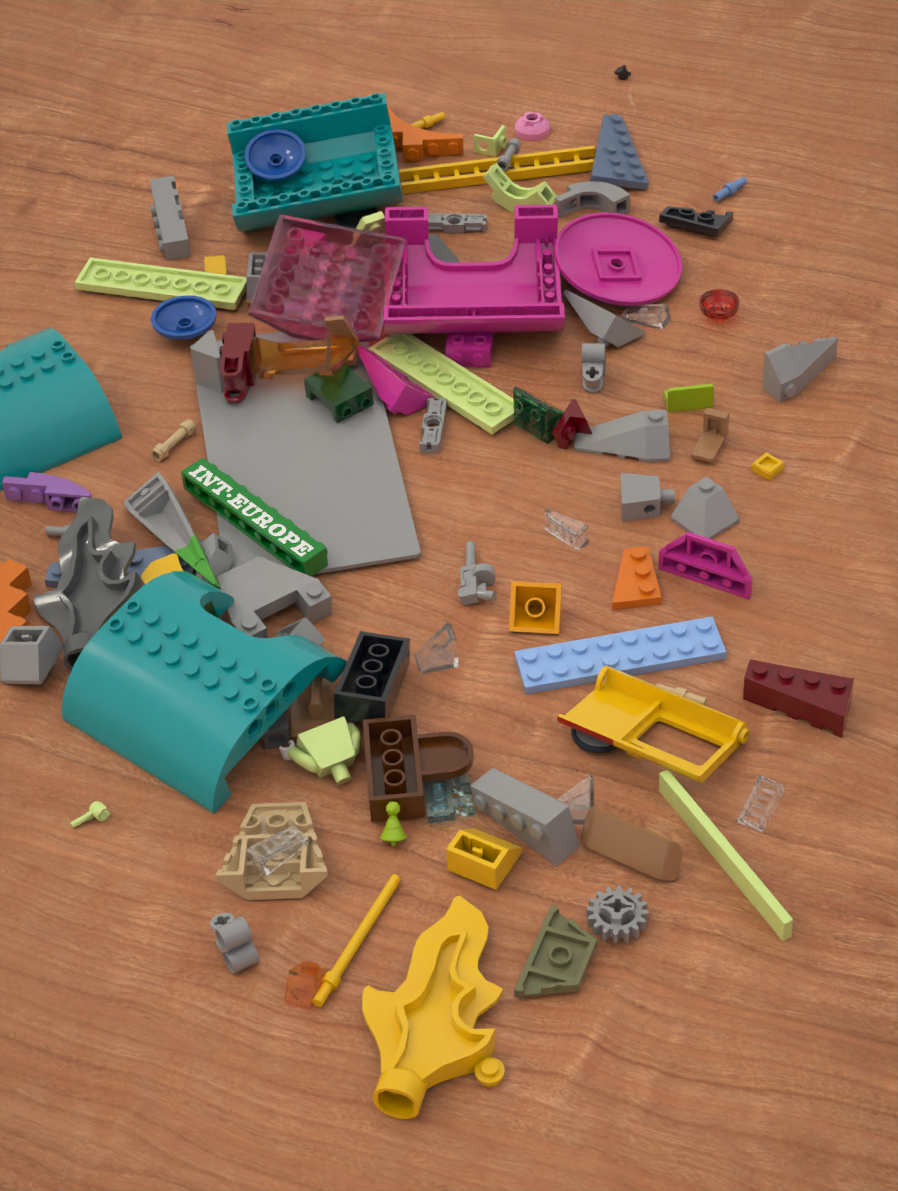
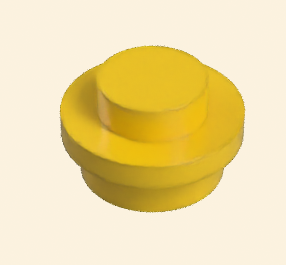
(489, 1072)

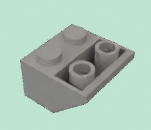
(28, 654)

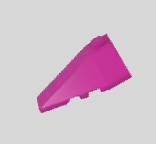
(392, 385)

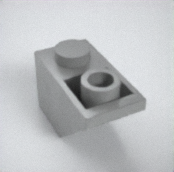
(218, 554)

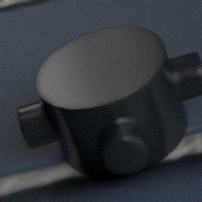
(622, 72)

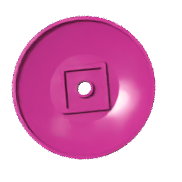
(644, 258)

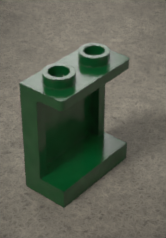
(343, 392)

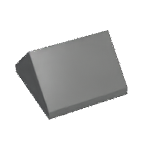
(206, 362)

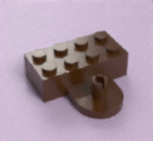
(403, 759)

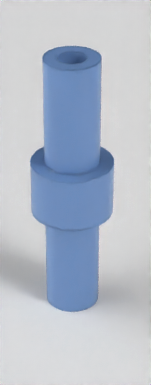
(729, 189)

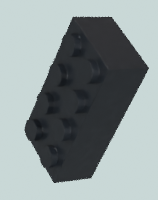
(372, 677)

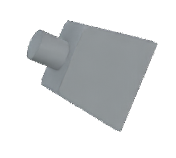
(642, 496)

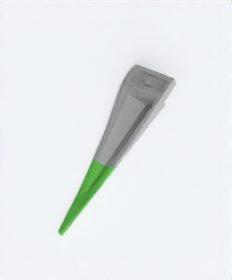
(162, 514)

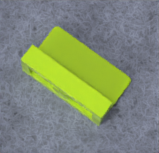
(689, 397)

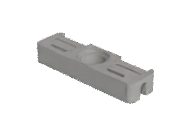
(464, 222)
(433, 436)

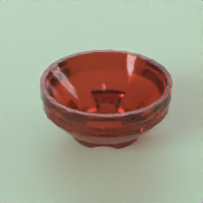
(719, 300)

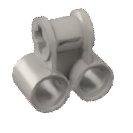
(593, 366)
(234, 941)

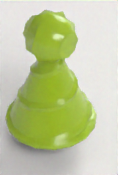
(393, 830)

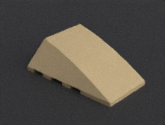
(291, 879)

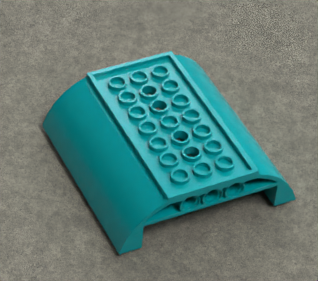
(345, 169)

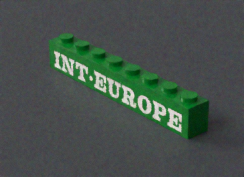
(254, 518)

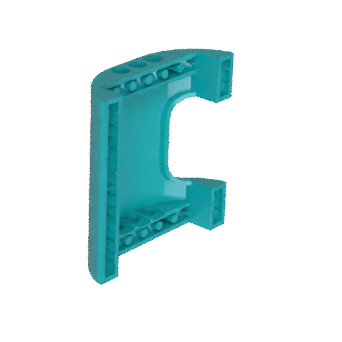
(49, 406)
(186, 688)

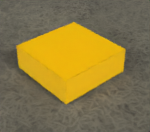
(767, 466)

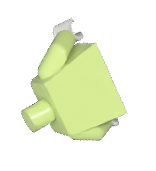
(326, 749)

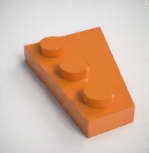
(636, 580)

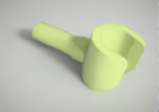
(96, 810)

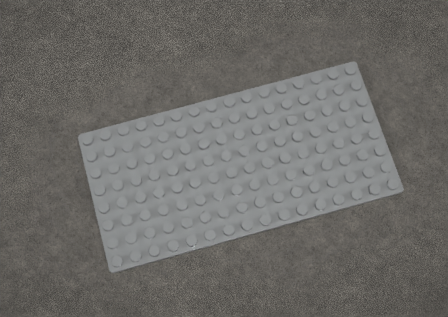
(319, 473)

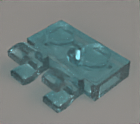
(440, 800)

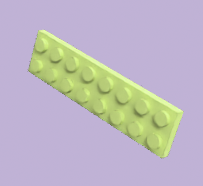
(160, 282)
(447, 380)

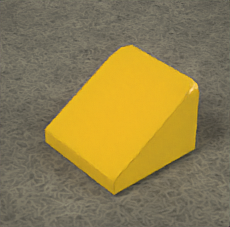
(215, 264)

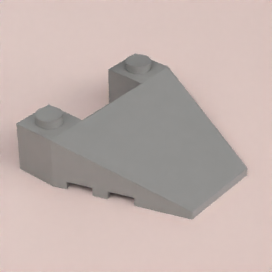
(267, 587)

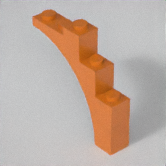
(423, 143)
(13, 599)

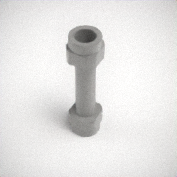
(513, 147)

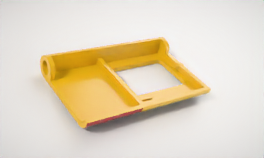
(626, 707)

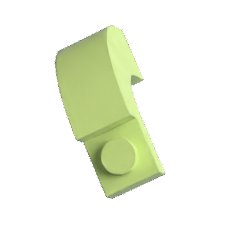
(509, 194)

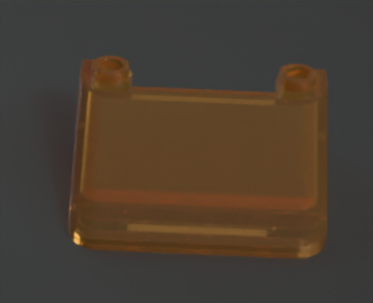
(300, 357)

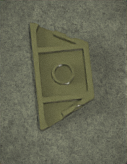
(557, 958)

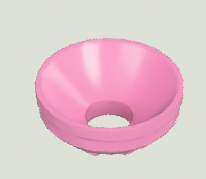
(532, 127)

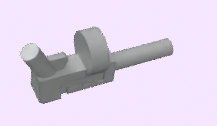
(475, 579)

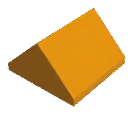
(535, 607)

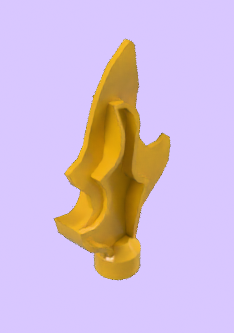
(431, 1018)

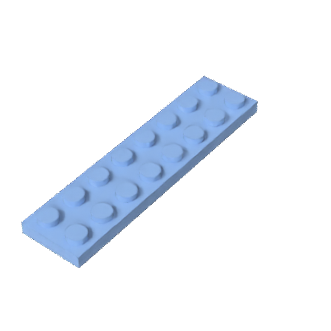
(628, 651)

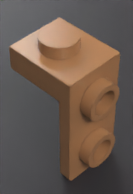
(340, 326)
(713, 435)

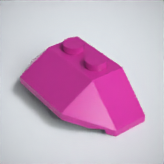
(706, 563)

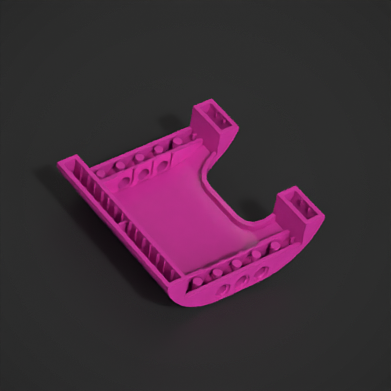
(476, 296)

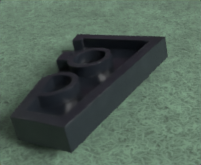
(702, 222)

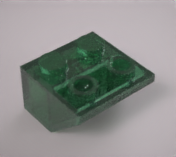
(535, 414)

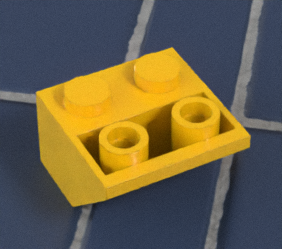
(481, 857)

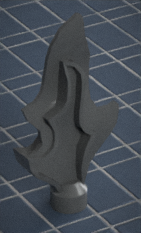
(91, 578)

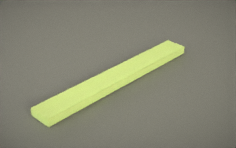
(726, 855)

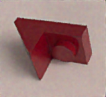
(570, 424)

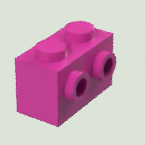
(470, 349)

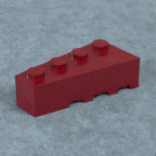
(800, 693)

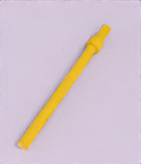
(332, 978)

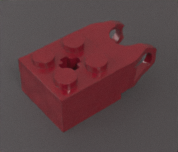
(236, 360)

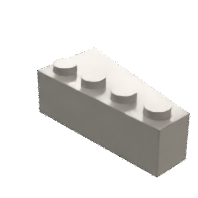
(169, 219)
(528, 814)

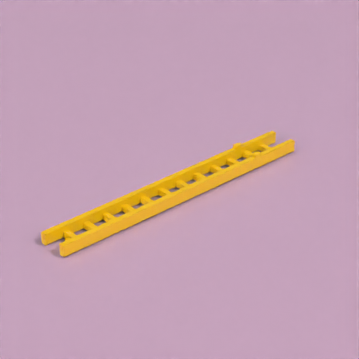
(484, 164)

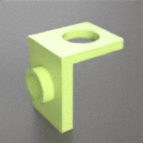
(494, 143)

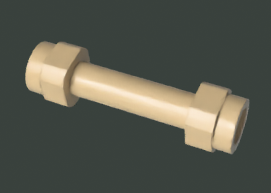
(160, 450)

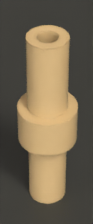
(684, 693)

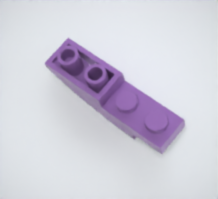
(45, 488)

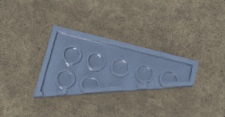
(616, 156)

